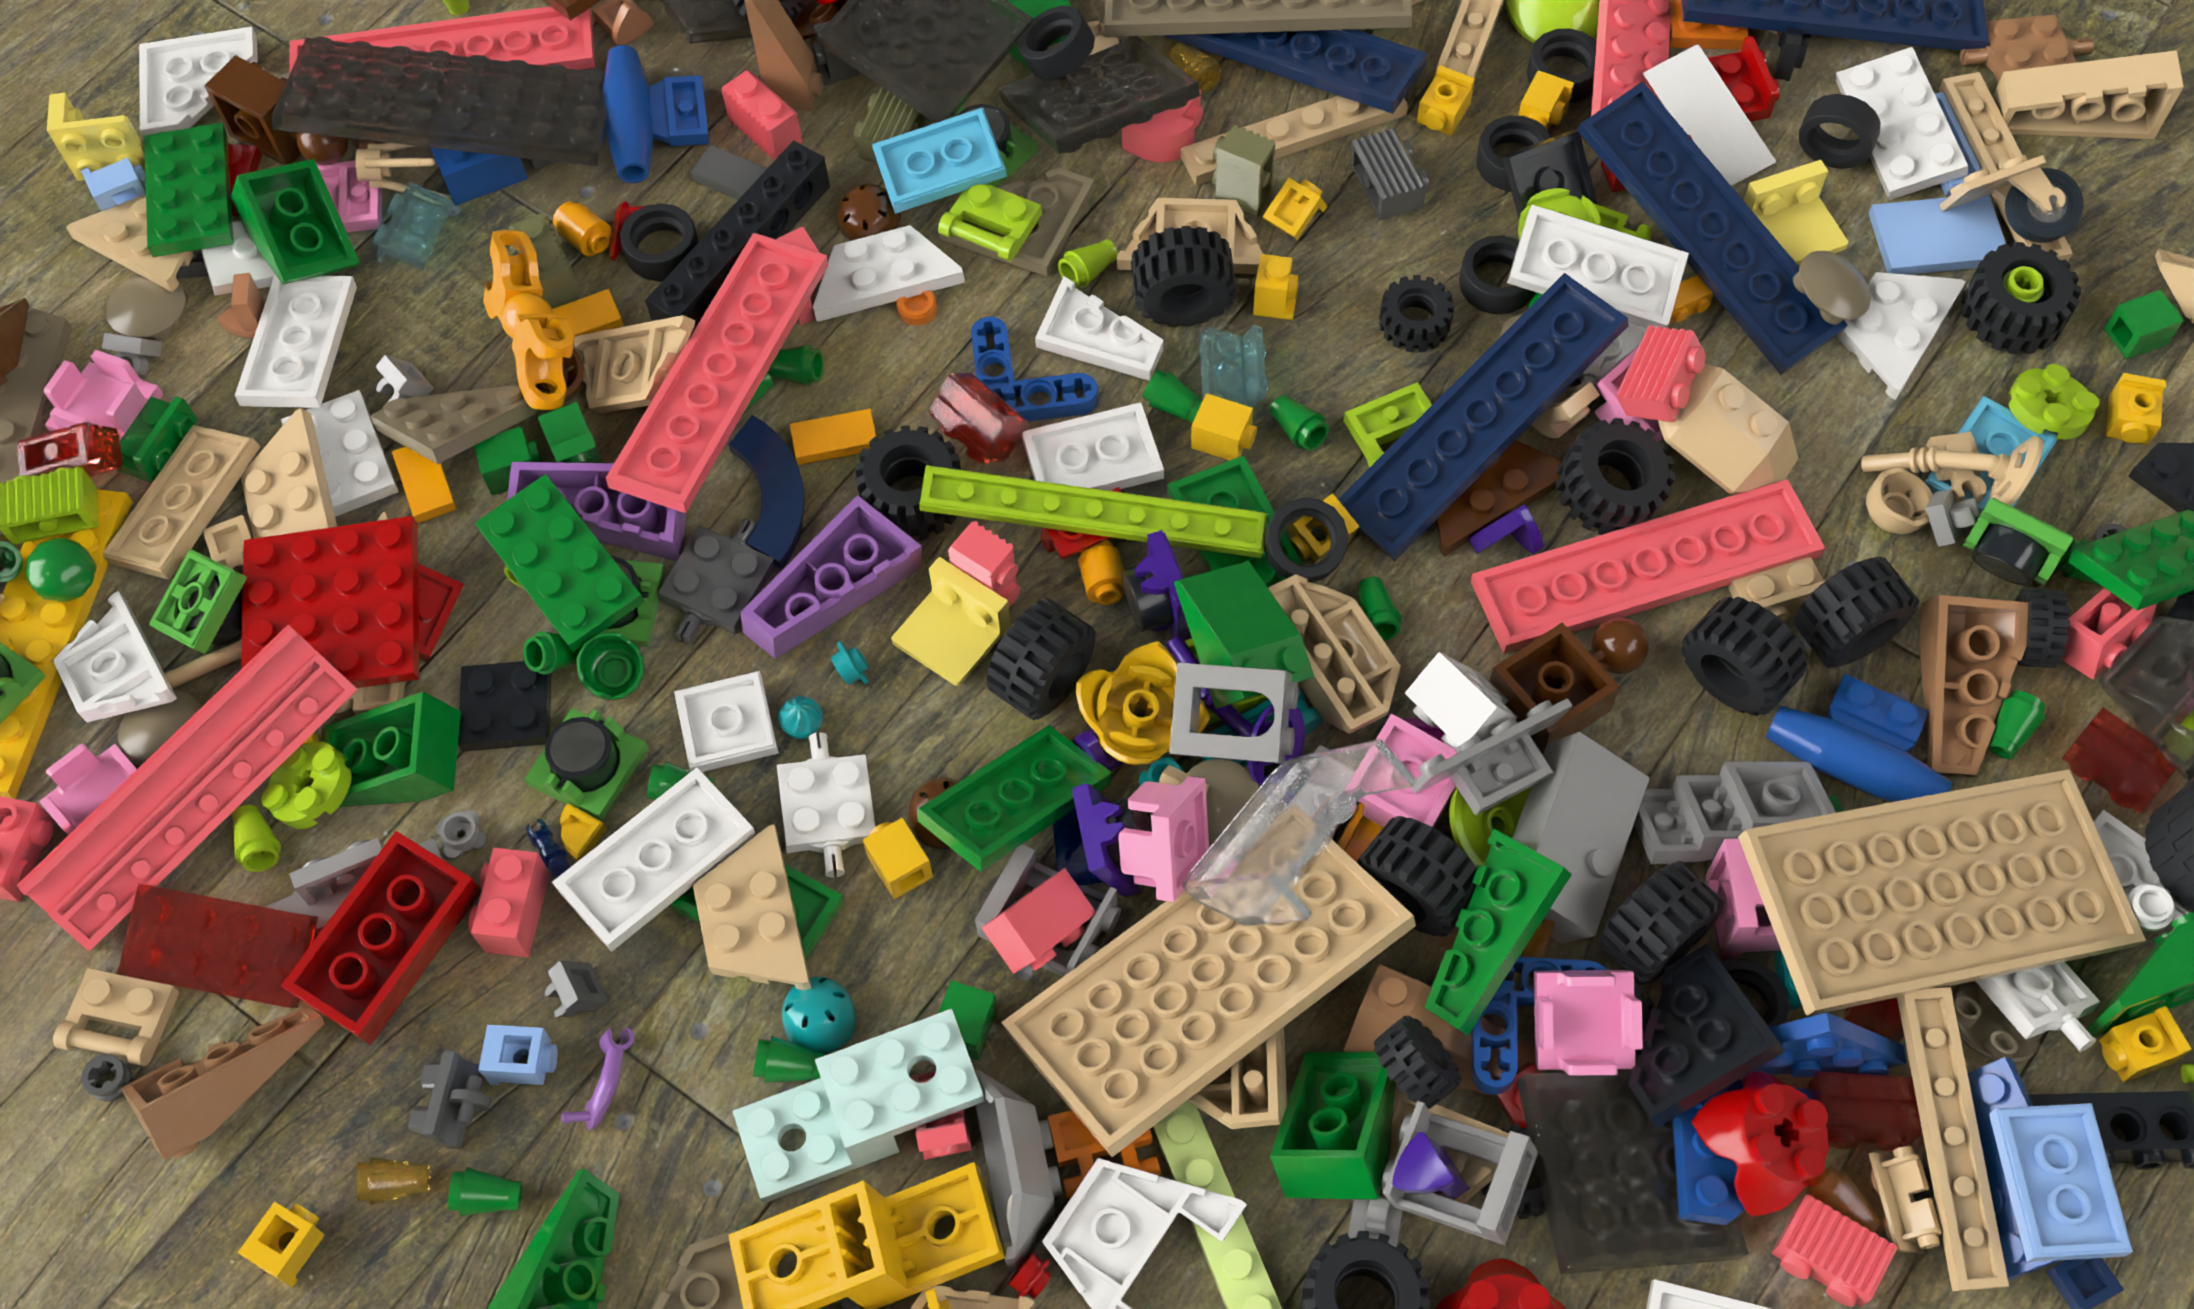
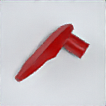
(623, 212)

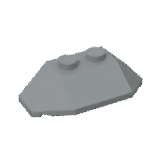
(1017, 1167)

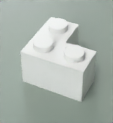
(1458, 701)

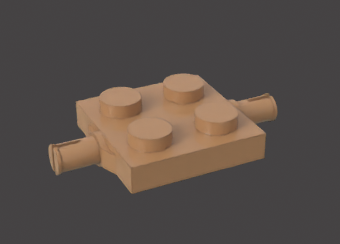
(2026, 45)

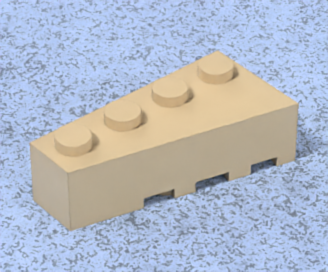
(2092, 97)

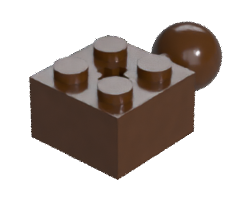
(245, 101)
(1562, 668)

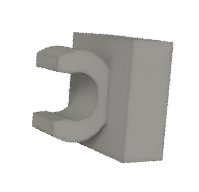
(133, 349)
(401, 378)
(1950, 517)
(1376, 1217)

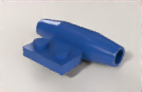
(639, 113)
(1862, 742)

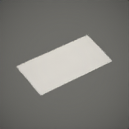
(1710, 114)

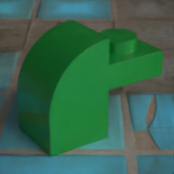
(569, 435)

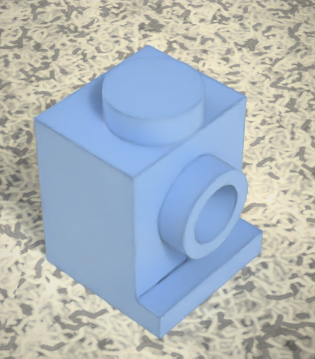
(115, 183)
(504, 1048)

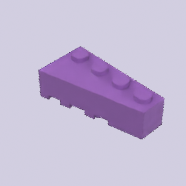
(608, 513)
(831, 577)

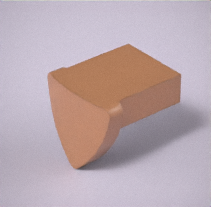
(622, 20)
(245, 308)

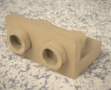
(1779, 588)

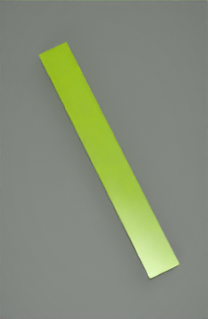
(1092, 511)

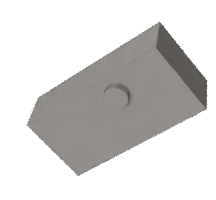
(1582, 823)

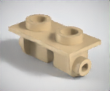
(1907, 1223)

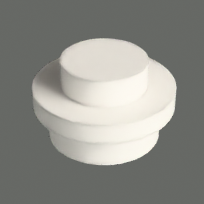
(2151, 906)

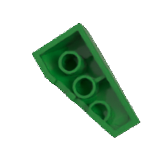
(567, 1253)

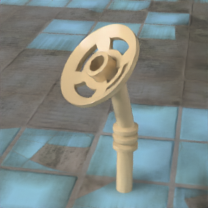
(2007, 471)

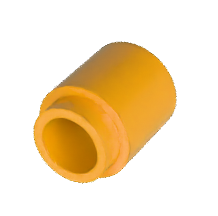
(582, 228)
(1101, 573)

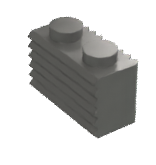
(1388, 173)

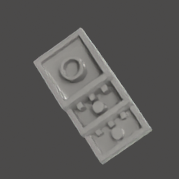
(1706, 809)

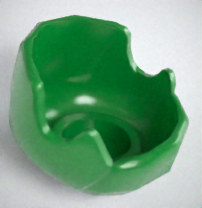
(60, 570)
(610, 666)

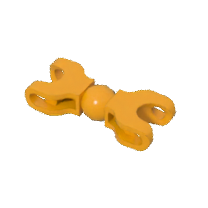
(528, 319)

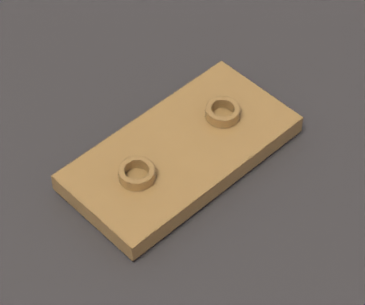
(181, 502)

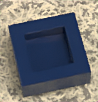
(2084, 1282)

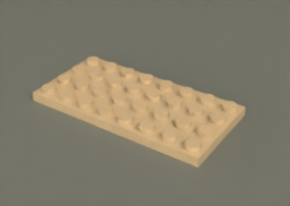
(1938, 890)
(1195, 995)

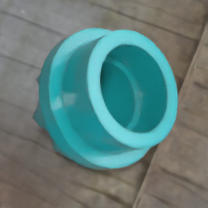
(800, 717)

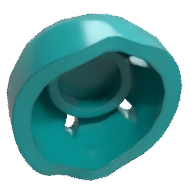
(815, 1008)

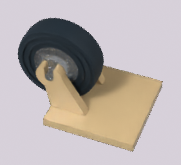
(2038, 200)

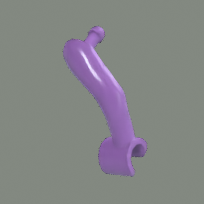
(608, 1081)

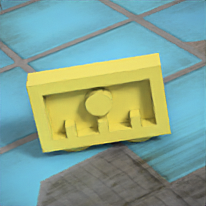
(91, 141)
(1794, 212)
(953, 624)

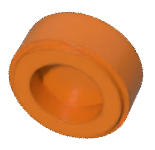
(917, 309)

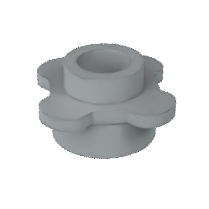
(461, 822)

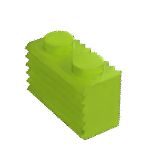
(48, 505)

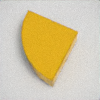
(579, 831)

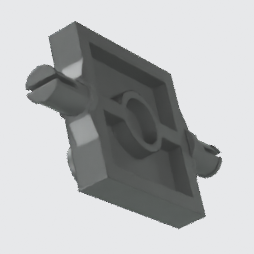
(715, 580)

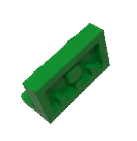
(155, 437)

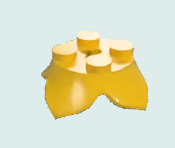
(1110, 698)

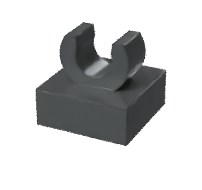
(576, 987)

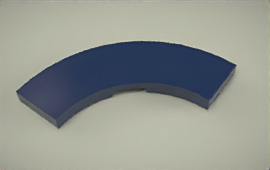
(781, 489)

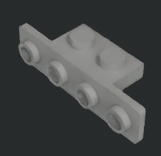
(1499, 765)
(328, 881)

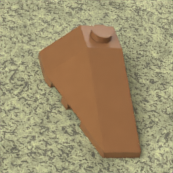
(783, 55)
(1966, 673)
(1398, 995)
(191, 1101)

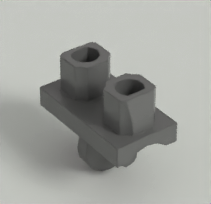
(453, 1100)

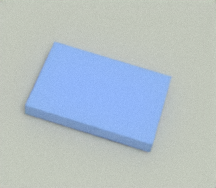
(1923, 239)
(2060, 1182)

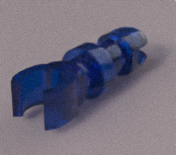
(551, 853)

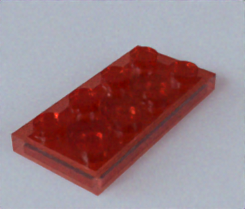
(214, 944)

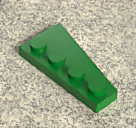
(1503, 914)

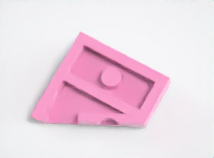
(354, 199)

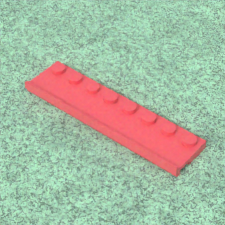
(187, 787)

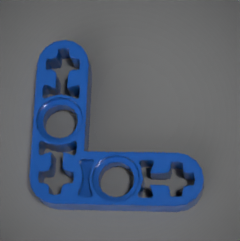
(1009, 389)
(1505, 1005)

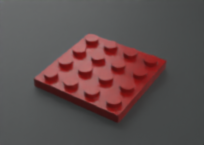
(343, 593)

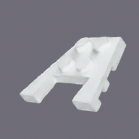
(1119, 1222)

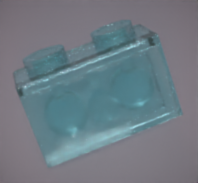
(414, 226)
(1233, 365)

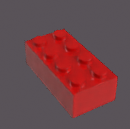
(382, 937)

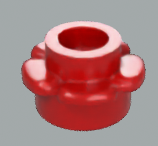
(1030, 1277)

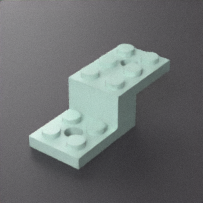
(858, 1106)

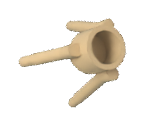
(375, 164)

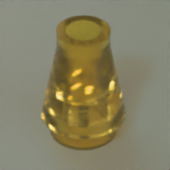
(1197, 65)
(389, 1180)

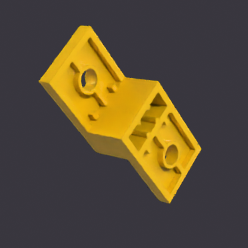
(868, 1244)

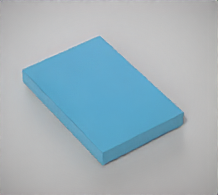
(939, 160)
(1994, 433)

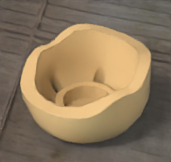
(1895, 510)

